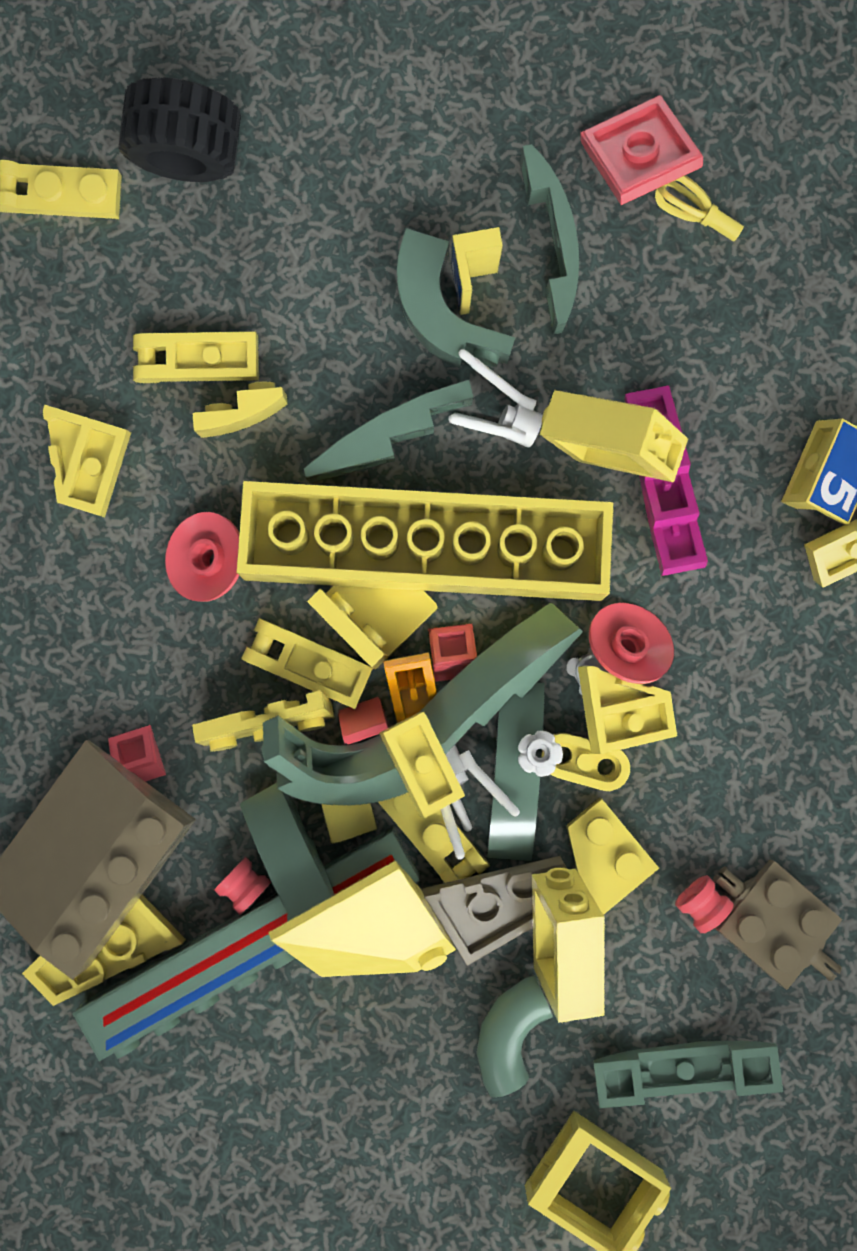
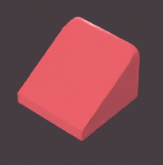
(451, 650)
(362, 722)
(138, 753)

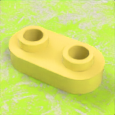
(583, 764)

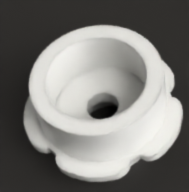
(552, 753)

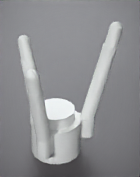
(516, 423)
(460, 764)

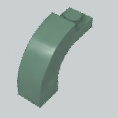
(426, 313)
(329, 772)

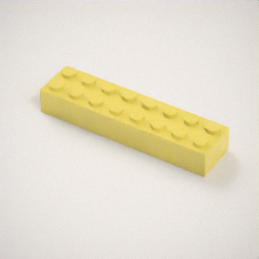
(425, 541)

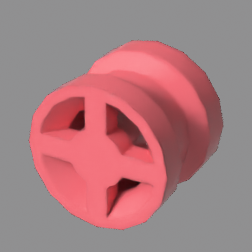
(242, 886)
(704, 904)

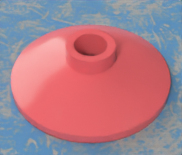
(190, 553)
(638, 631)

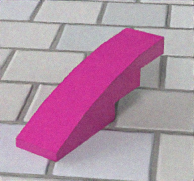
(671, 505)

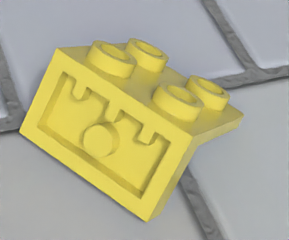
(373, 618)

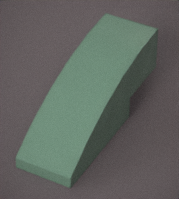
(286, 850)

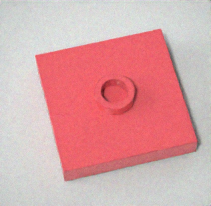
(641, 149)

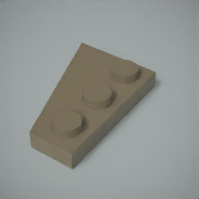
(487, 908)

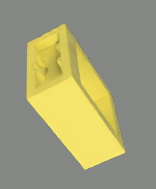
(614, 435)
(568, 944)
(558, 1164)

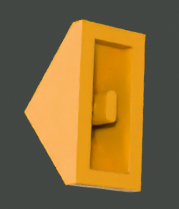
(410, 684)

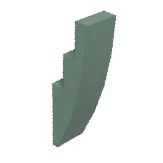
(372, 442)
(500, 671)

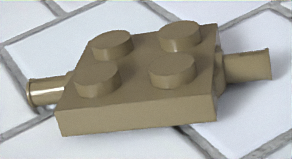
(778, 924)

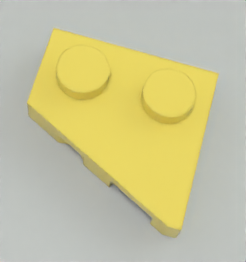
(85, 459)
(607, 855)

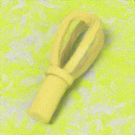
(708, 214)

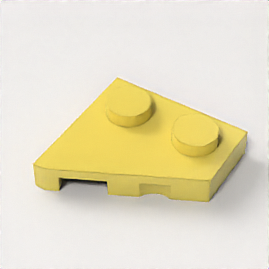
(623, 712)

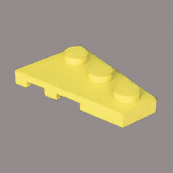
(223, 731)
(136, 939)

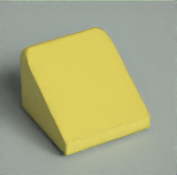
(348, 821)

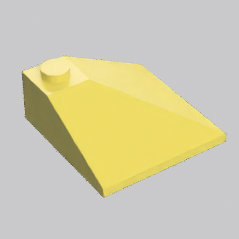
(368, 929)

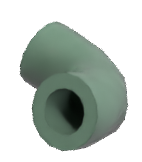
(503, 1034)

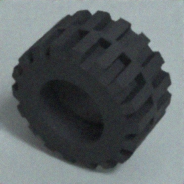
(179, 129)

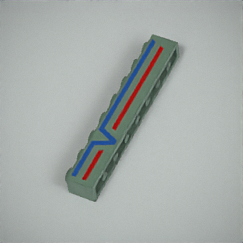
(215, 960)

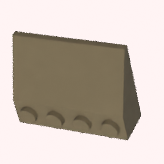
(86, 858)

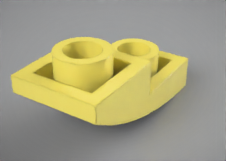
(254, 406)

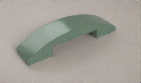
(544, 186)
(514, 835)
(687, 1069)

